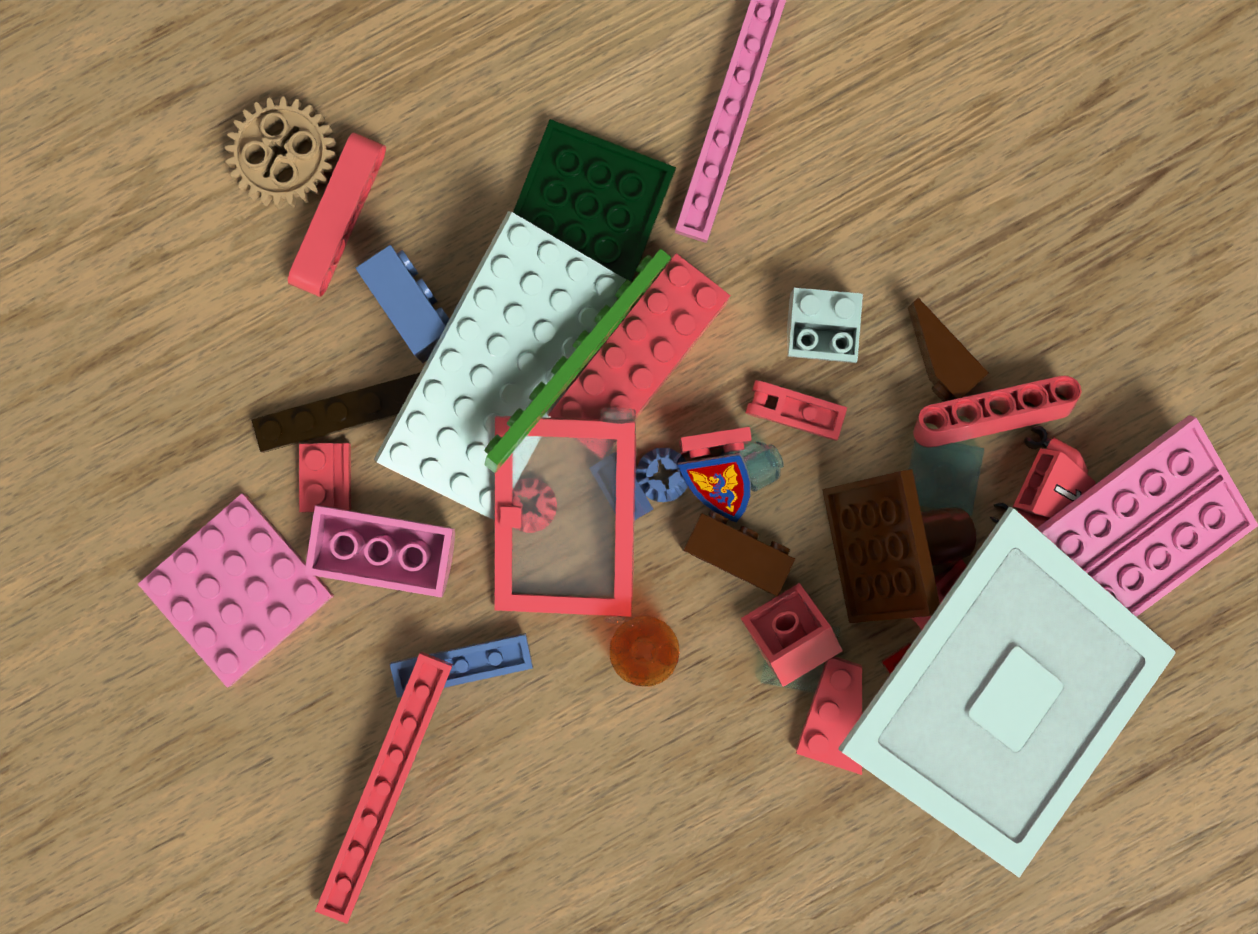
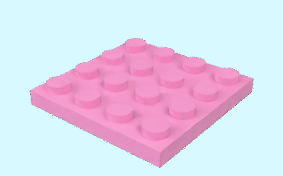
(235, 590)

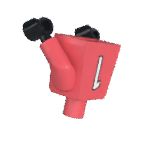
(1053, 481)

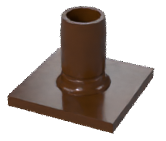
(890, 546)

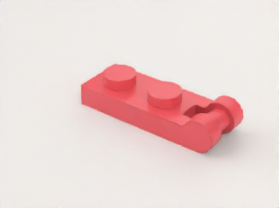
(797, 410)

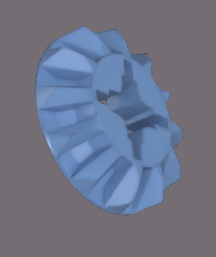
(654, 488)

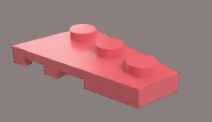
(833, 714)

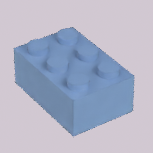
(405, 300)

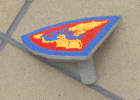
(720, 483)

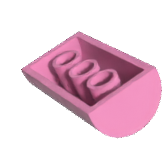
(380, 551)

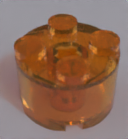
(640, 670)

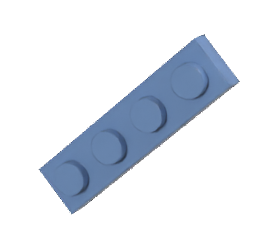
(473, 662)

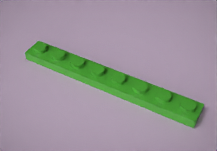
(567, 369)

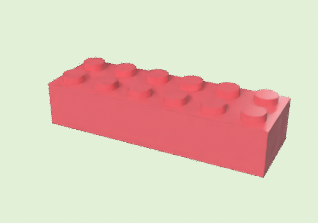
(646, 344)

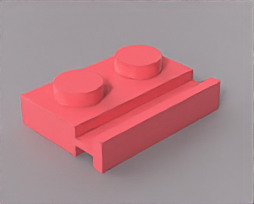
(730, 440)
(324, 476)

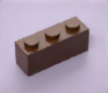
(739, 552)

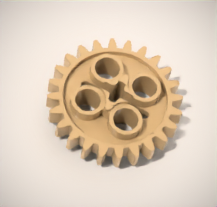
(255, 137)

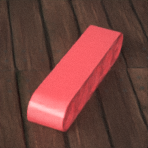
(336, 214)
(1007, 400)

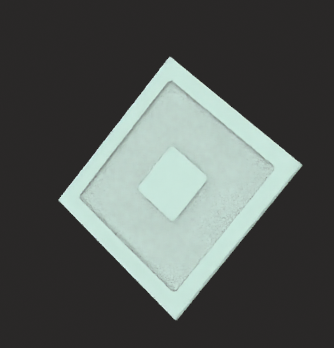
(1009, 695)

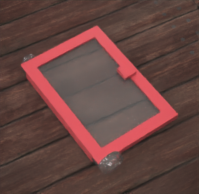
(568, 517)

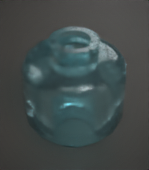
(763, 464)

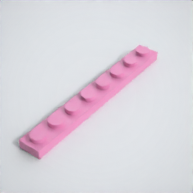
(729, 119)

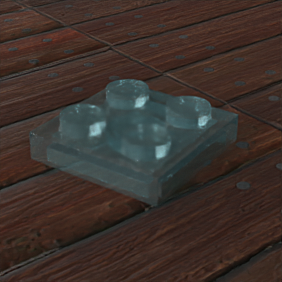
(946, 475)

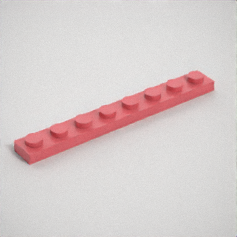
(384, 787)

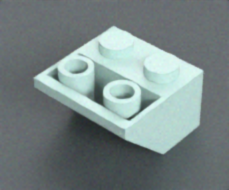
(824, 324)

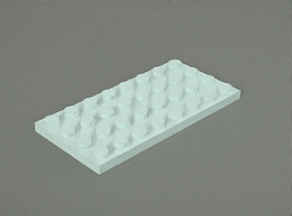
(499, 344)

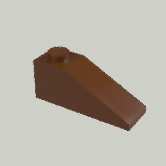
(946, 360)

